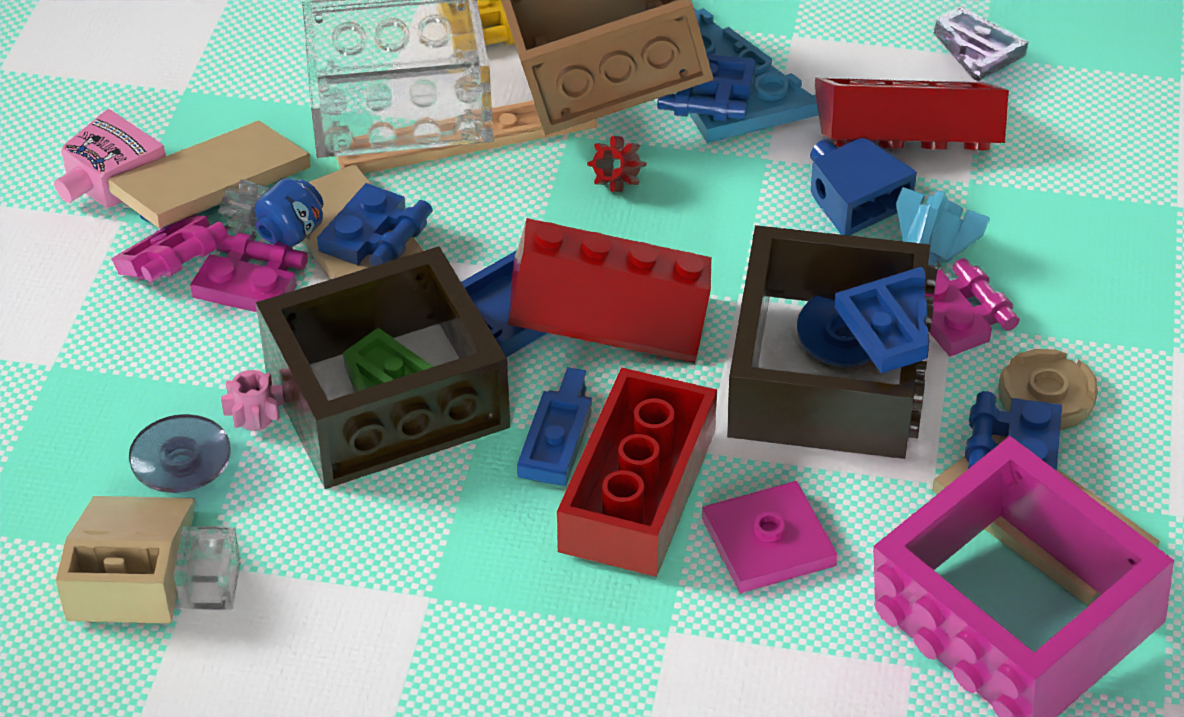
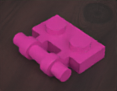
(170, 248)
(242, 284)
(955, 321)

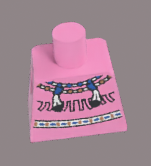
(103, 151)

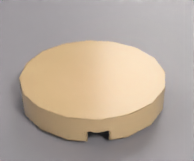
(1050, 378)

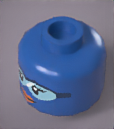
(289, 212)

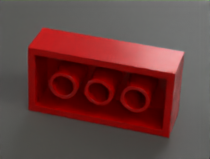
(637, 472)

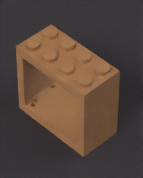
(604, 54)

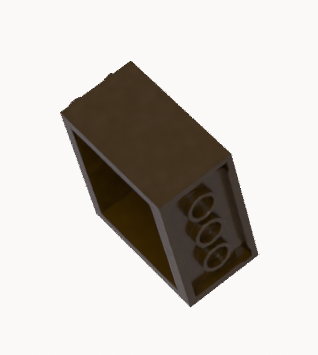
(813, 407)

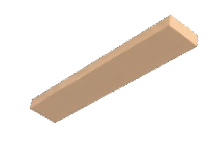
(510, 126)

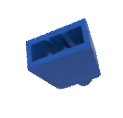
(857, 183)

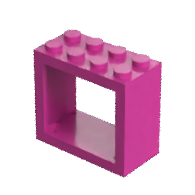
(1067, 525)

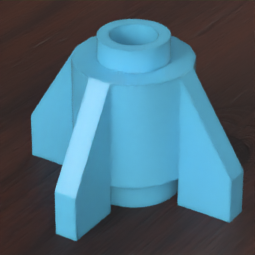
(938, 224)

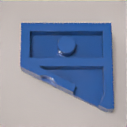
(888, 318)

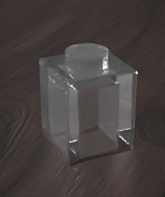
(207, 567)

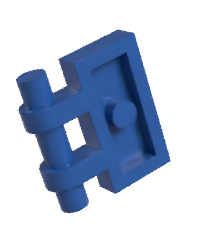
(732, 80)
(364, 226)
(1028, 422)

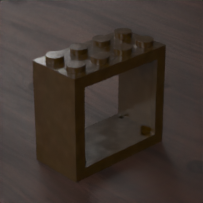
(402, 416)

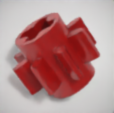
(629, 164)

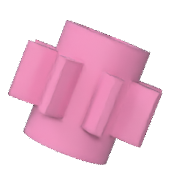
(252, 400)

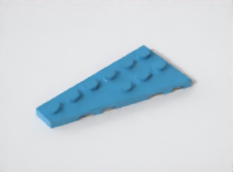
(773, 96)

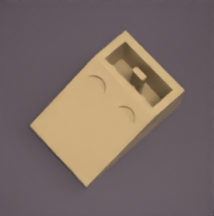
(123, 560)

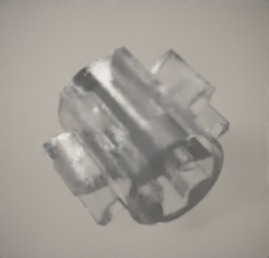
(239, 207)

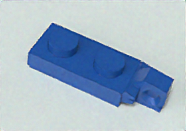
(556, 431)

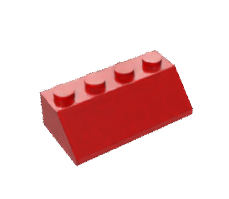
(912, 112)
(609, 290)

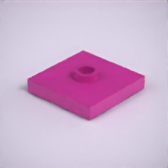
(769, 536)

